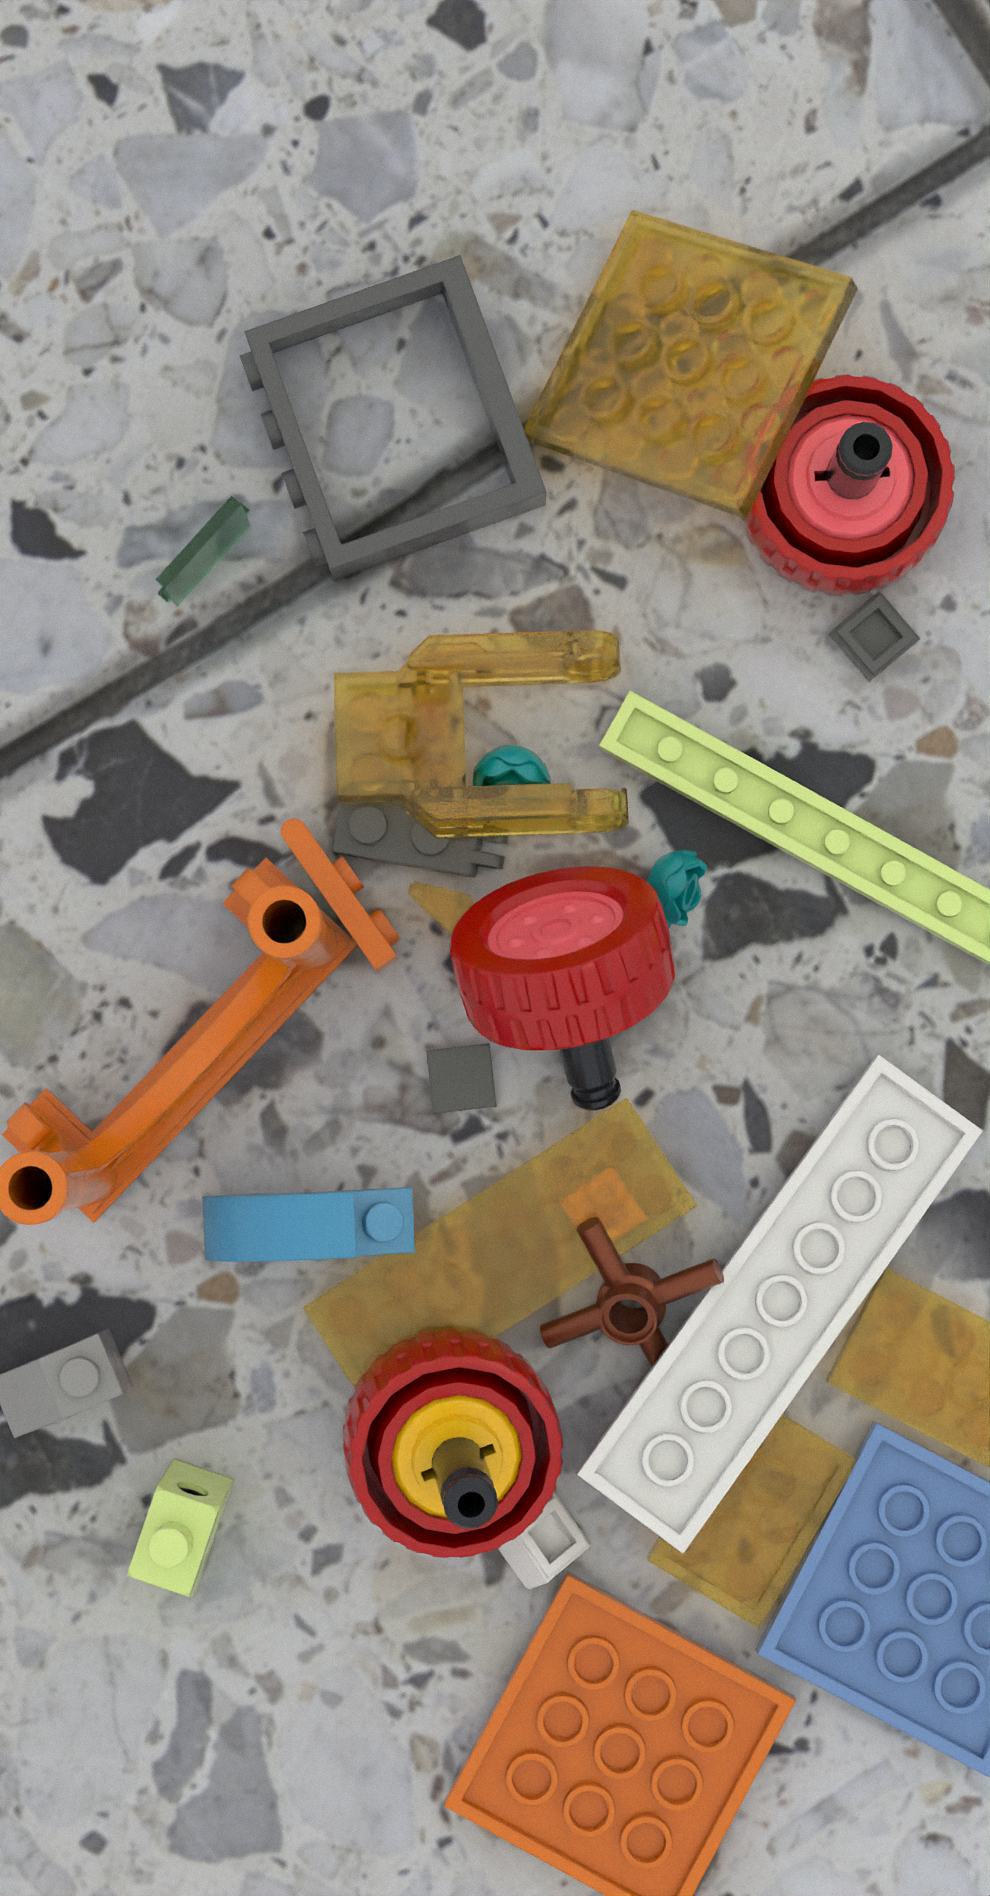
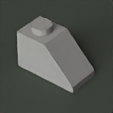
(63, 1383)

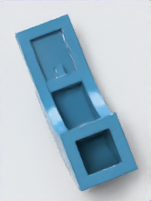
(308, 1225)

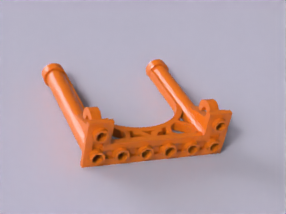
(72, 1166)

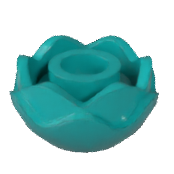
(510, 767)
(677, 885)

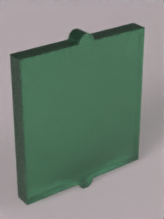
(203, 551)

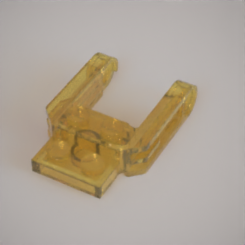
(406, 742)

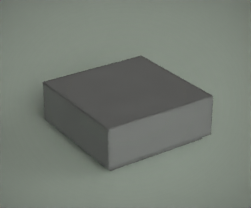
(874, 636)
(461, 1078)

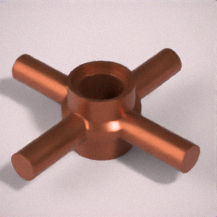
(630, 1282)

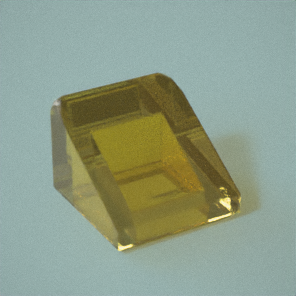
(440, 904)

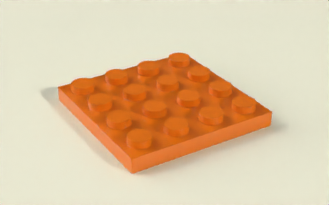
(618, 1748)

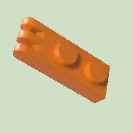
(338, 886)

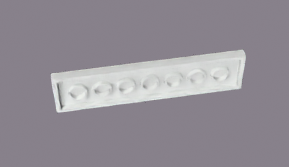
(779, 1303)

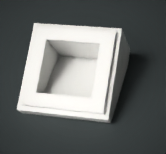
(545, 1546)

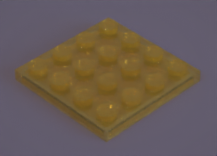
(690, 362)

